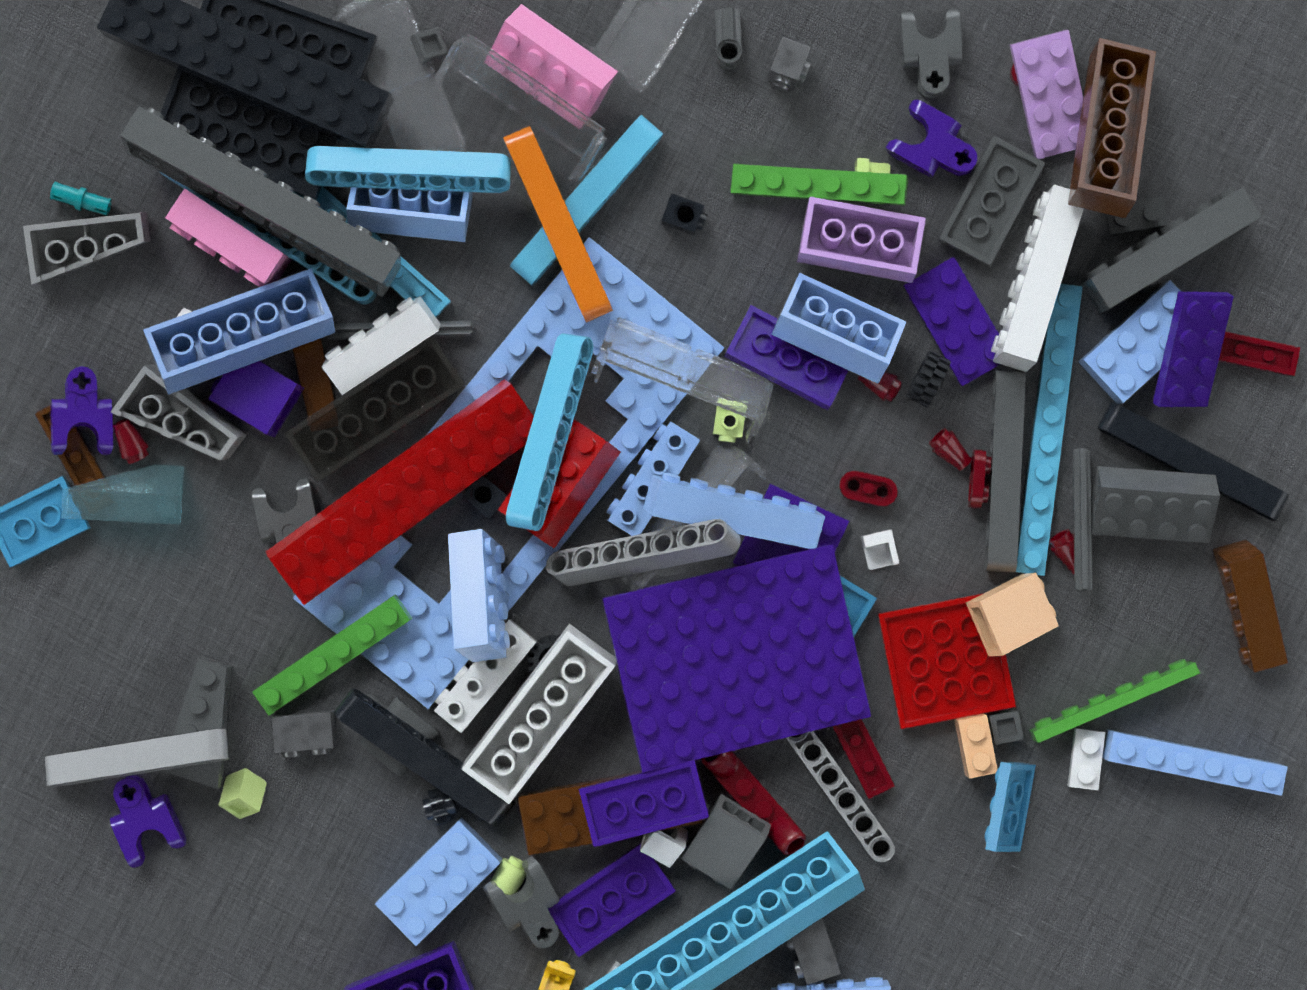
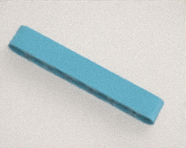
(408, 169)
(591, 194)
(549, 432)

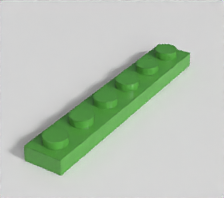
(819, 183)
(332, 654)
(1124, 695)

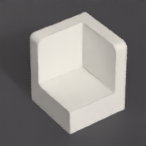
(880, 549)
(664, 847)

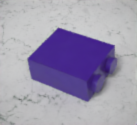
(257, 396)

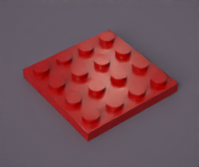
(942, 664)

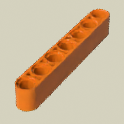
(558, 224)

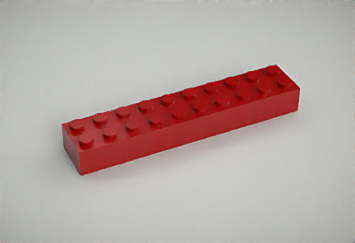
(403, 492)

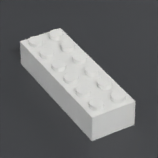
(1039, 280)
(539, 713)

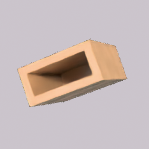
(1012, 614)

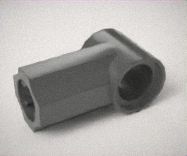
(728, 36)

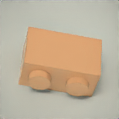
(976, 745)

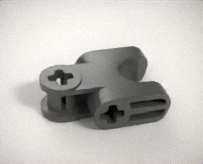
(931, 55)
(275, 525)
(411, 717)
(528, 906)

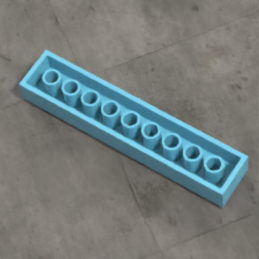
(744, 923)

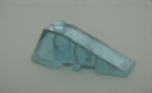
(138, 495)

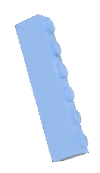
(744, 513)
(1194, 762)

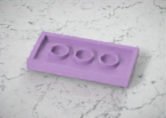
(1049, 92)

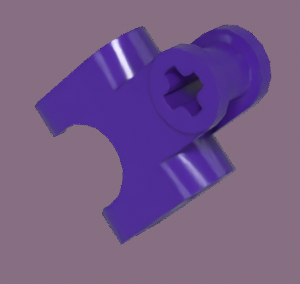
(938, 147)
(81, 409)
(143, 813)

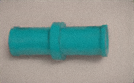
(80, 198)

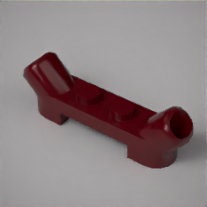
(756, 799)

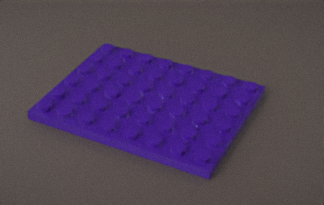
(736, 657)

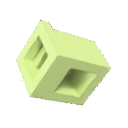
(726, 433)

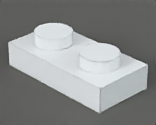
(1086, 759)

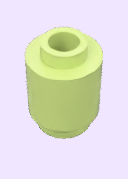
(509, 875)

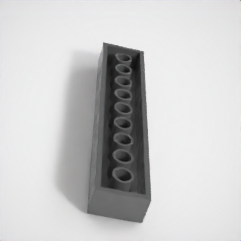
(261, 200)

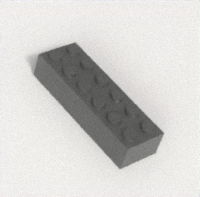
(1176, 246)

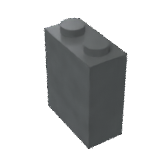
(726, 842)

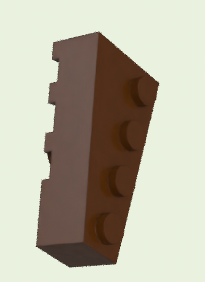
(1251, 605)

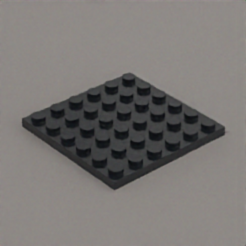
(251, 130)

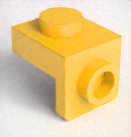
(557, 976)

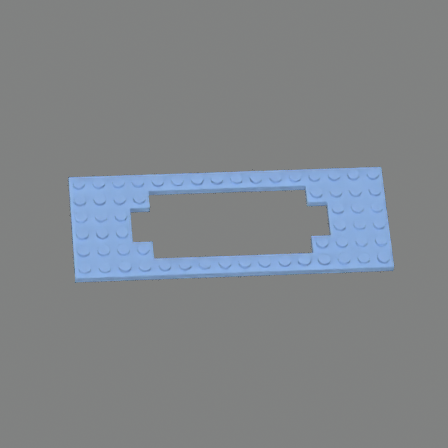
(422, 651)

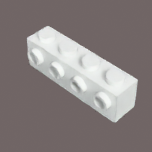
(380, 345)
(482, 680)

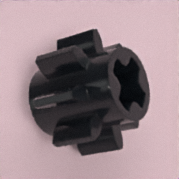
(439, 806)

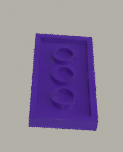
(955, 319)
(1193, 349)
(784, 362)
(643, 803)
(610, 899)

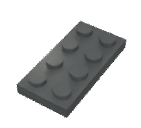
(991, 201)

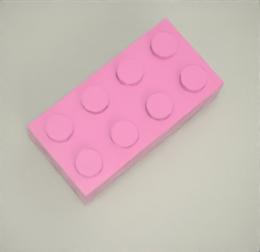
(554, 60)
(224, 236)

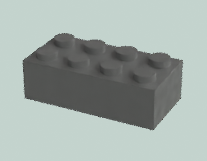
(1154, 504)

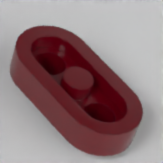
(868, 488)
(978, 492)

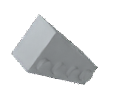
(72, 244)
(177, 415)

